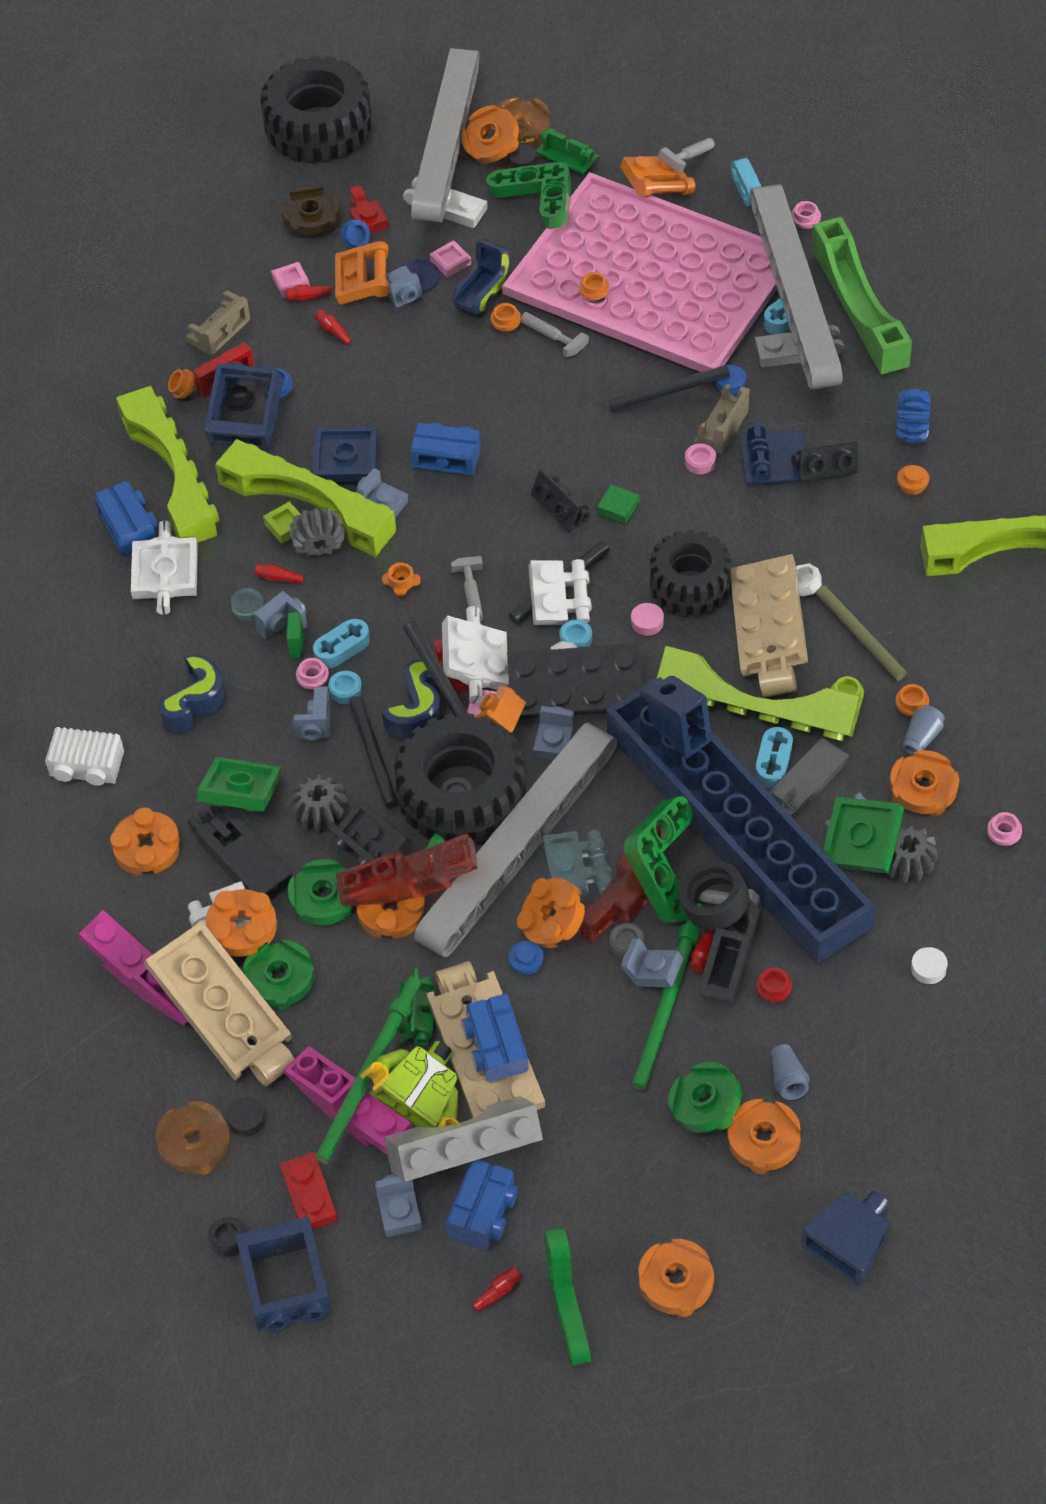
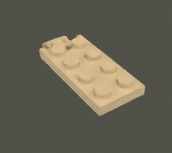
(769, 623)
(460, 985)
(222, 1005)

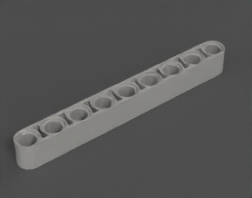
(445, 135)
(796, 287)
(515, 840)

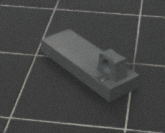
(809, 777)

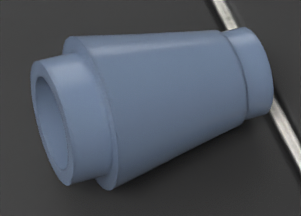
(923, 728)
(788, 1073)

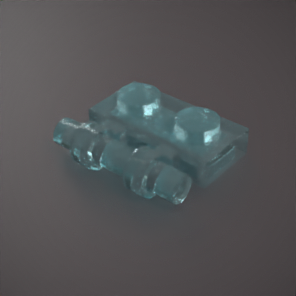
(565, 859)

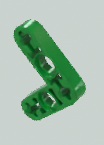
(548, 180)
(646, 855)
(560, 1279)

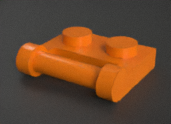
(654, 176)
(351, 273)

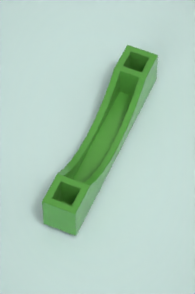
(880, 332)

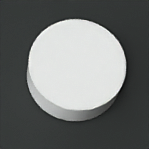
(929, 965)

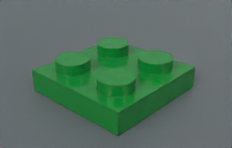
(239, 784)
(863, 834)

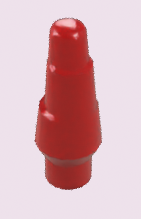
(306, 292)
(332, 326)
(275, 573)
(701, 952)
(499, 1287)

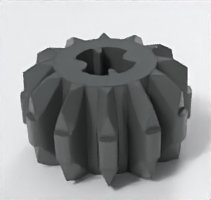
(316, 532)
(318, 802)
(913, 854)

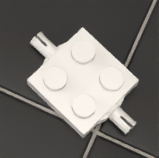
(164, 568)
(474, 654)

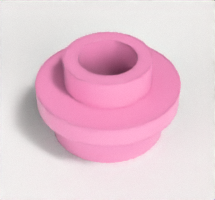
(806, 214)
(309, 667)
(1008, 822)

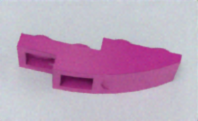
(125, 961)
(328, 1087)

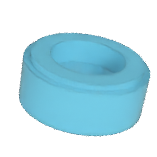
(577, 633)
(344, 686)

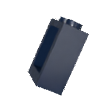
(227, 432)
(273, 1242)

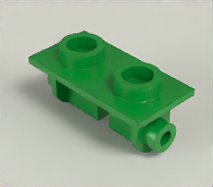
(572, 153)
(418, 1024)

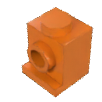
(502, 707)

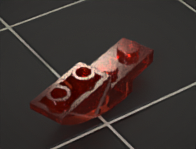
(407, 877)
(619, 903)

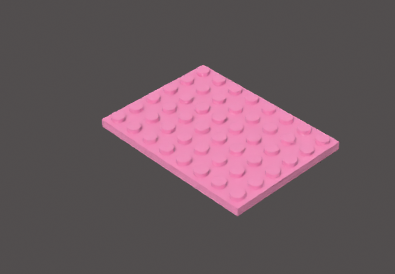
(673, 275)

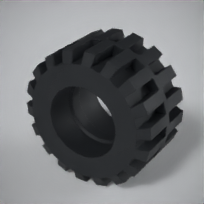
(690, 553)

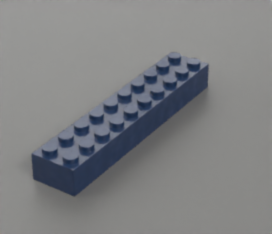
(749, 832)

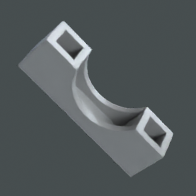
(434, 1149)

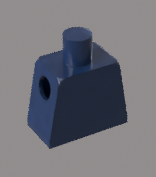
(678, 714)
(849, 1235)

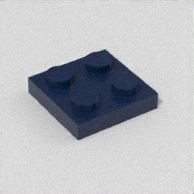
(345, 452)

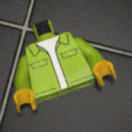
(417, 1085)

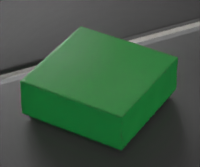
(618, 504)
(295, 635)

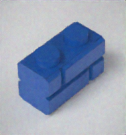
(445, 448)
(125, 516)
(496, 1038)
(481, 1204)

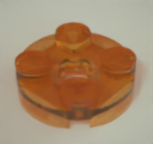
(534, 113)
(198, 1156)

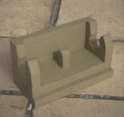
(220, 325)
(724, 420)

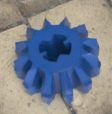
(913, 415)

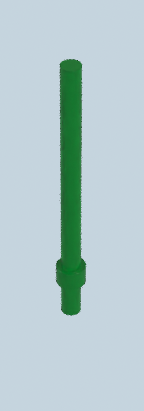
(687, 938)
(398, 1012)

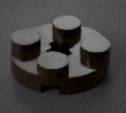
(306, 223)

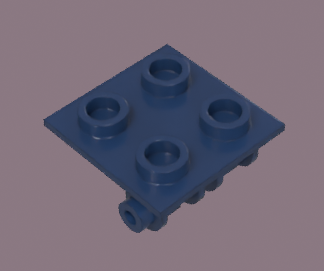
(769, 454)

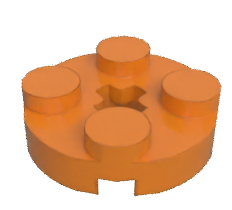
(498, 146)
(921, 799)
(140, 826)
(238, 904)
(535, 917)
(392, 923)
(759, 1154)
(680, 1297)

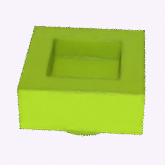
(279, 521)

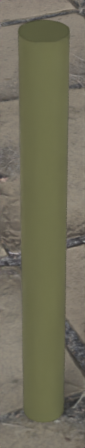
(861, 633)

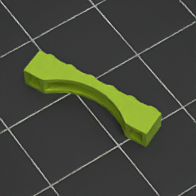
(147, 424)
(255, 472)
(956, 545)
(825, 709)

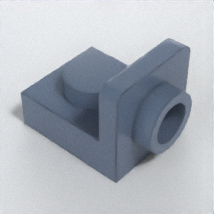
(403, 286)
(381, 493)
(274, 614)
(317, 722)
(554, 732)
(651, 967)
(397, 1206)

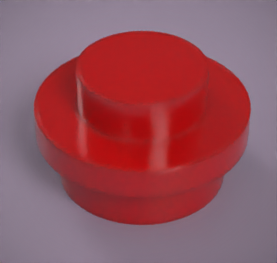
(774, 985)

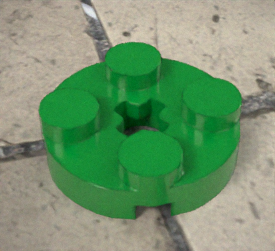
(312, 908)
(298, 975)
(717, 1110)

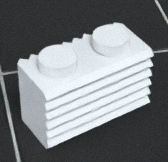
(84, 756)

